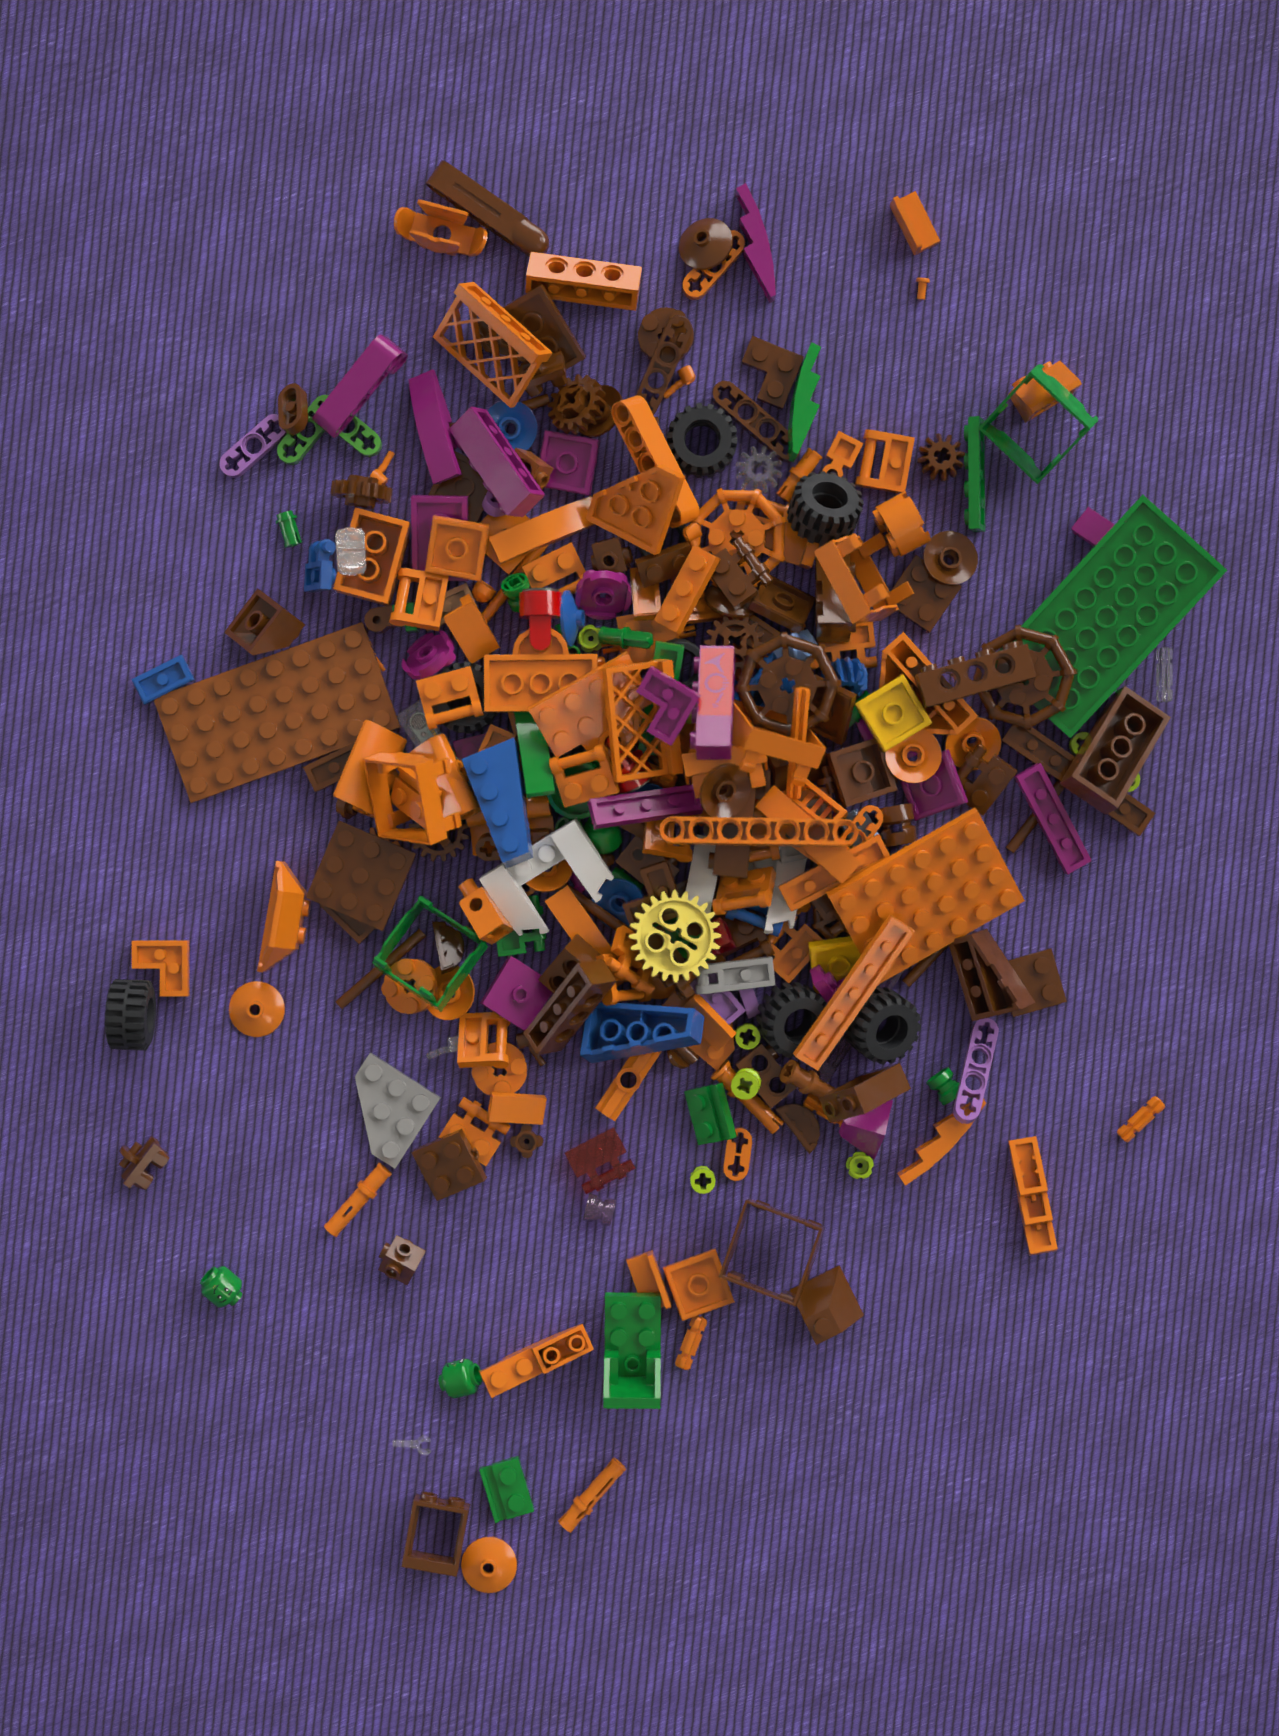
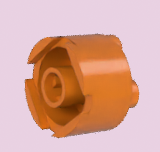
(901, 523)

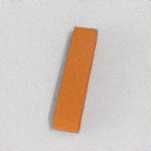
(651, 449)

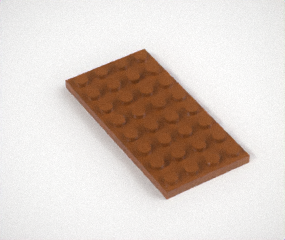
(275, 712)

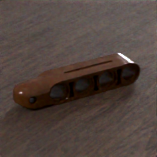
(487, 209)

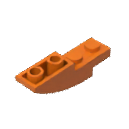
(536, 1359)

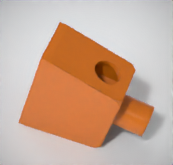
(488, 921)

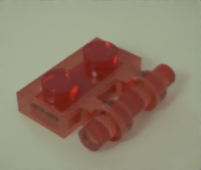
(596, 1152)

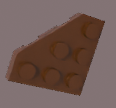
(542, 319)

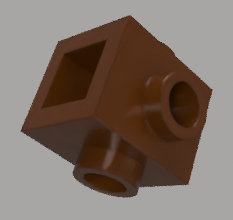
(611, 547)
(400, 1259)

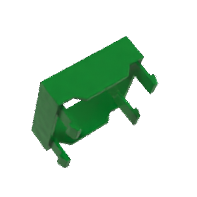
(1013, 450)
(399, 931)

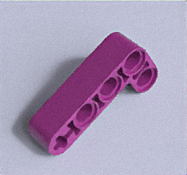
(359, 384)

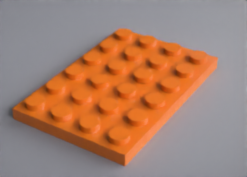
(934, 886)

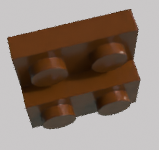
(861, 772)

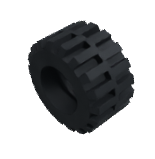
(710, 418)
(824, 507)
(468, 724)
(778, 1008)
(130, 1014)
(895, 1036)

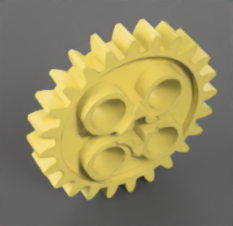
(687, 913)

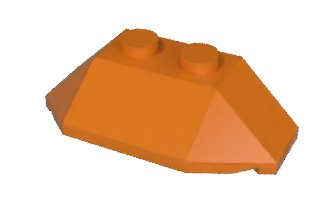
(905, 658)
(284, 918)

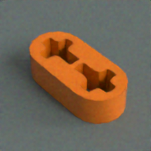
(730, 1153)

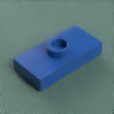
(163, 679)

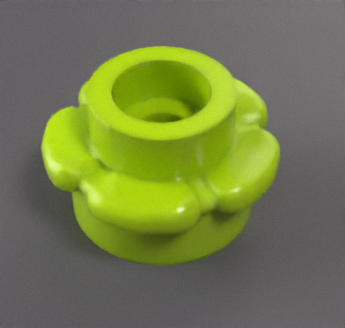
(583, 638)
(867, 1164)

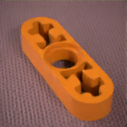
(705, 286)

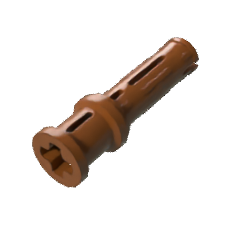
(804, 1080)

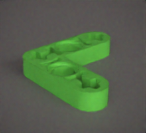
(301, 451)

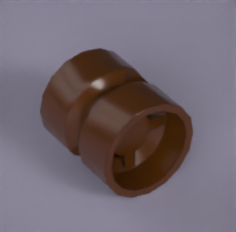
(897, 815)

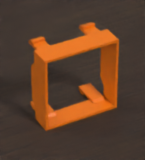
(876, 592)
(763, 741)
(697, 769)
(426, 774)

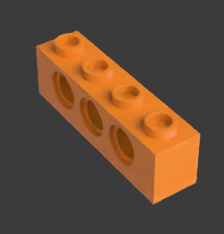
(585, 280)

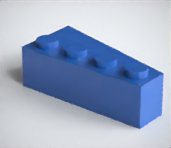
(501, 796)
(637, 1030)

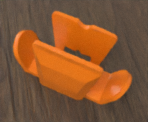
(421, 227)

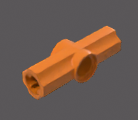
(617, 1095)

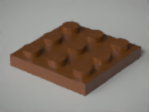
(361, 875)

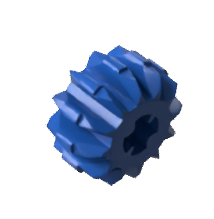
(852, 674)

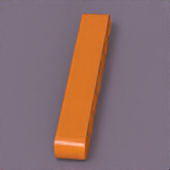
(772, 825)

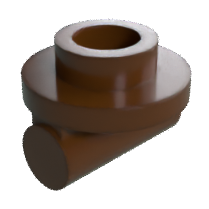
(682, 1057)

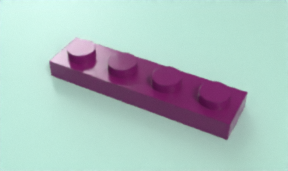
(644, 806)
(1052, 818)

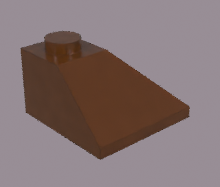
(264, 625)
(828, 1304)

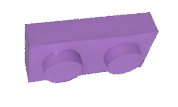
(722, 1002)

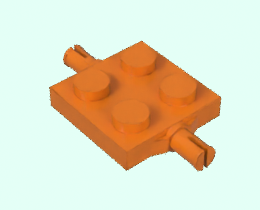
(659, 632)

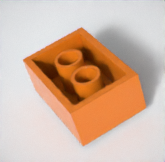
(384, 550)

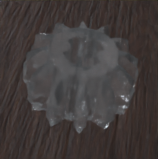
(759, 460)
(350, 551)

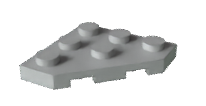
(391, 1108)

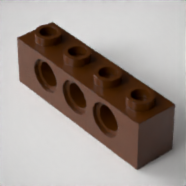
(1020, 670)
(569, 1006)

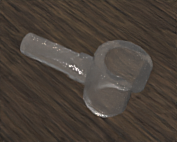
(452, 1047)
(414, 1444)

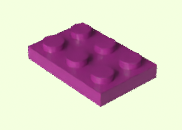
(422, 512)

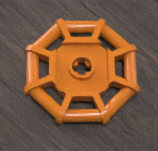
(743, 521)

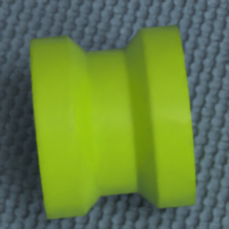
(750, 1080)

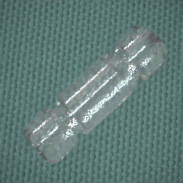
(1164, 674)

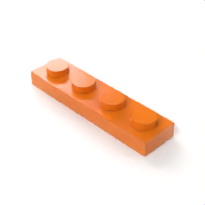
(818, 880)

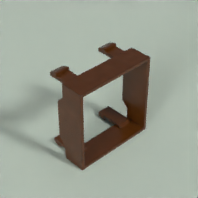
(738, 1278)

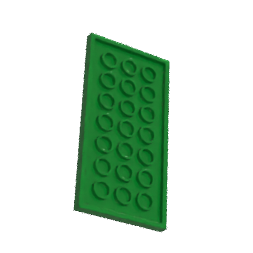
(1120, 606)

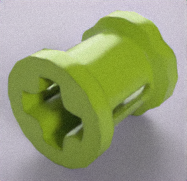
(751, 1043)
(709, 1184)

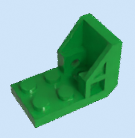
(632, 1351)

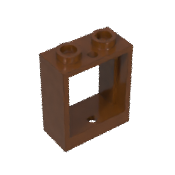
(864, 1093)
(428, 1561)

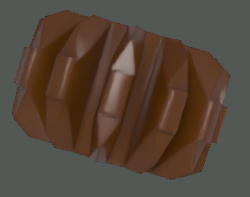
(935, 448)

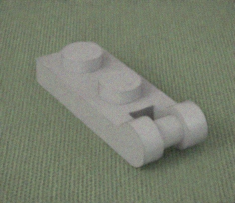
(736, 975)

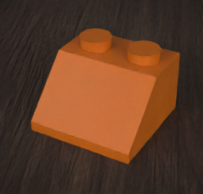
(1033, 399)

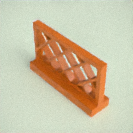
(498, 322)
(669, 756)

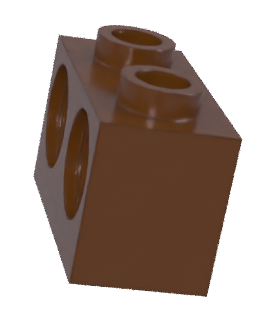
(576, 951)
(771, 1070)

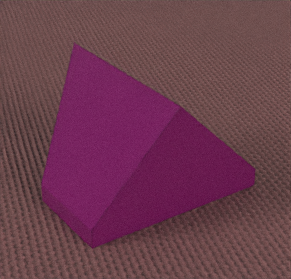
(867, 1130)

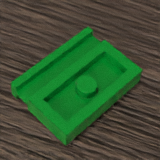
(710, 1114)
(506, 1489)

